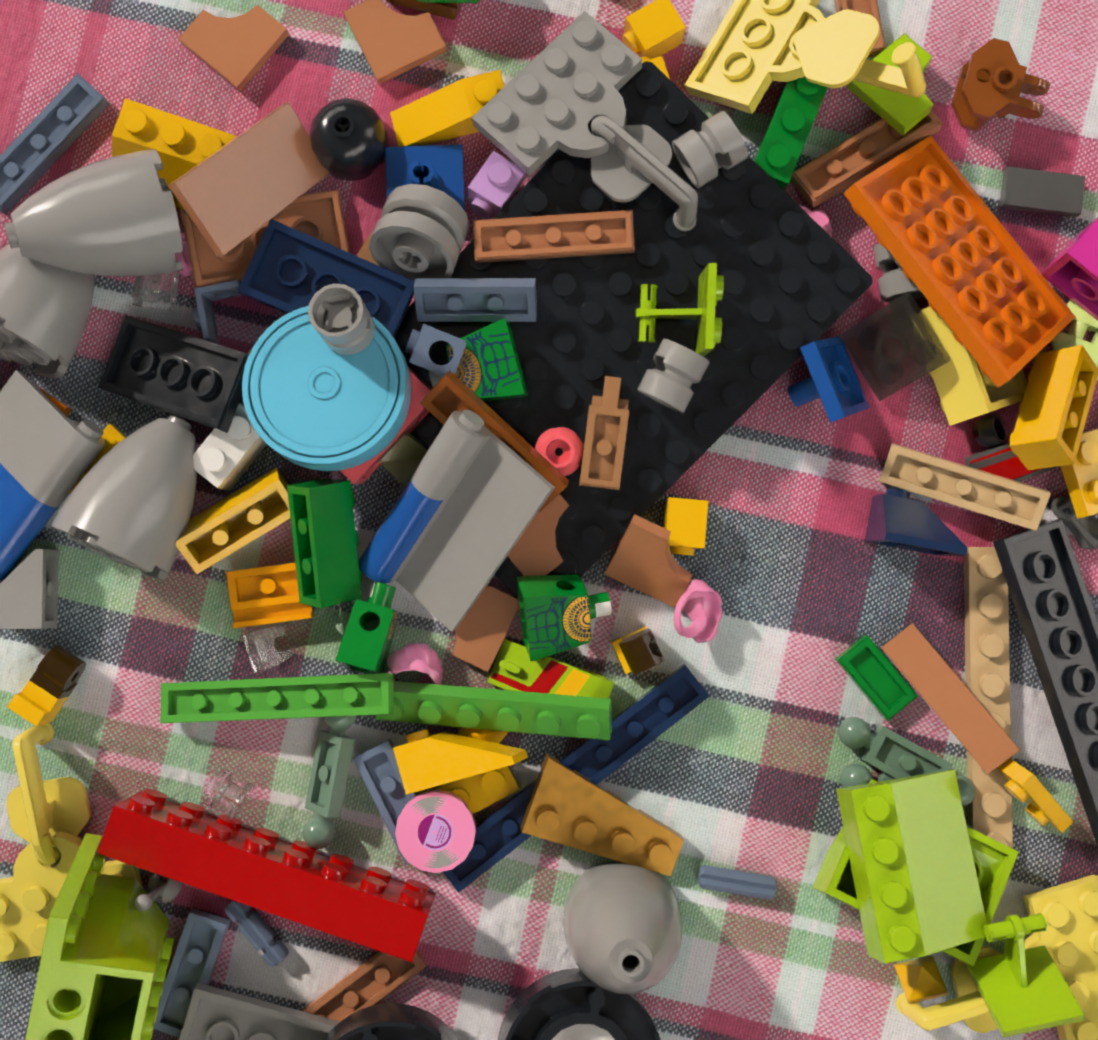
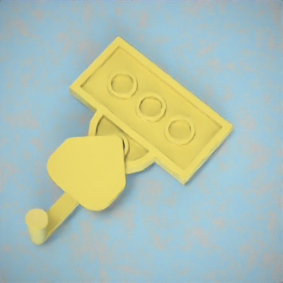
(794, 40)
(50, 819)
(1071, 942)

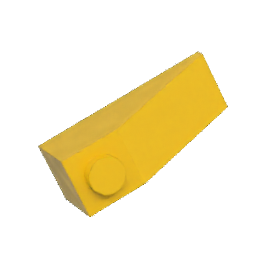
(446, 111)
(449, 757)

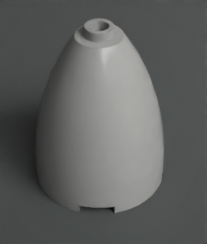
(102, 220)
(41, 312)
(136, 498)
(623, 926)

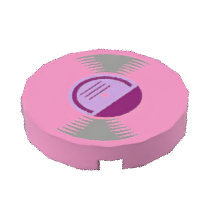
(435, 831)

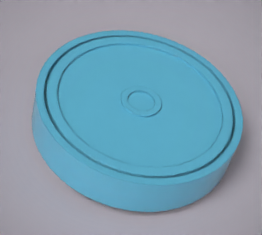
(322, 404)

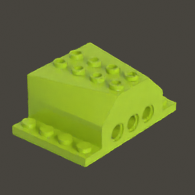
(99, 958)

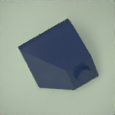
(910, 526)

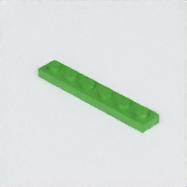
(278, 698)
(502, 710)

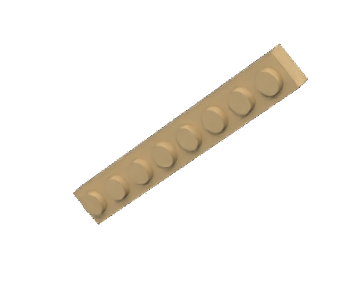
(989, 681)

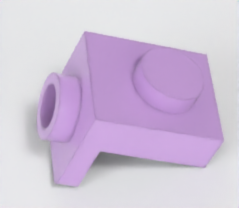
(494, 186)

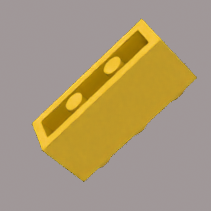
(1054, 408)
(235, 521)

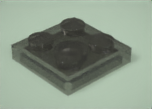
(894, 346)

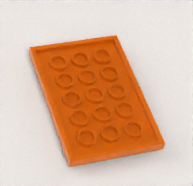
(961, 259)

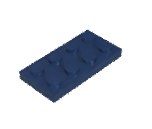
(295, 266)

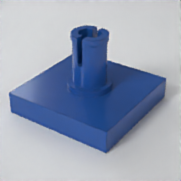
(427, 165)
(831, 380)

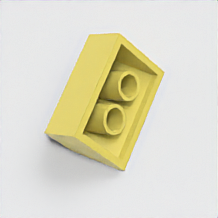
(962, 385)

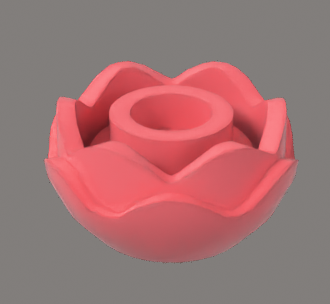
(566, 440)

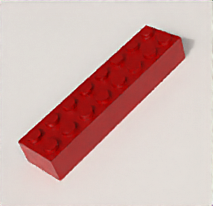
(268, 872)

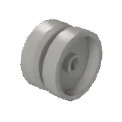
(419, 233)

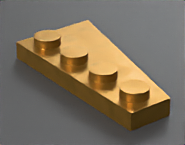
(588, 818)

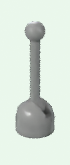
(159, 891)

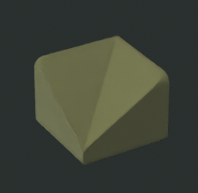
(403, 458)

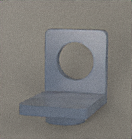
(204, 314)
(420, 343)

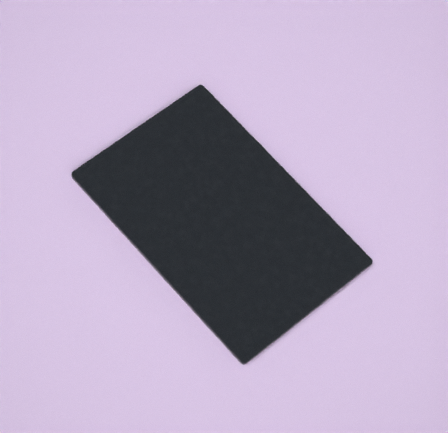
(779, 294)

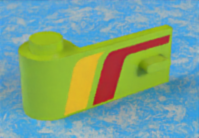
(547, 675)

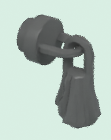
(1083, 529)

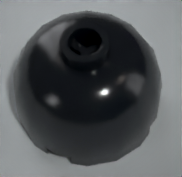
(348, 139)

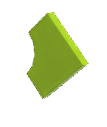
(895, 108)

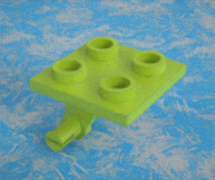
(708, 326)
(1023, 984)

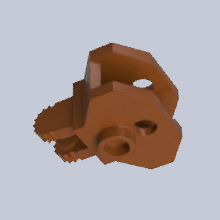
(992, 86)

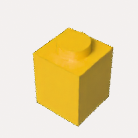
(654, 29)
(687, 524)

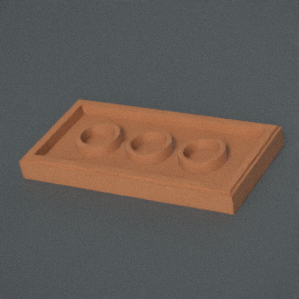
(249, 179)
(312, 214)

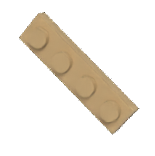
(965, 486)

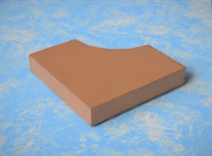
(393, 40)
(234, 45)
(537, 547)
(646, 562)
(485, 627)

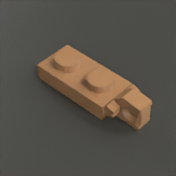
(605, 438)

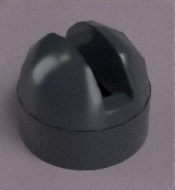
(990, 431)

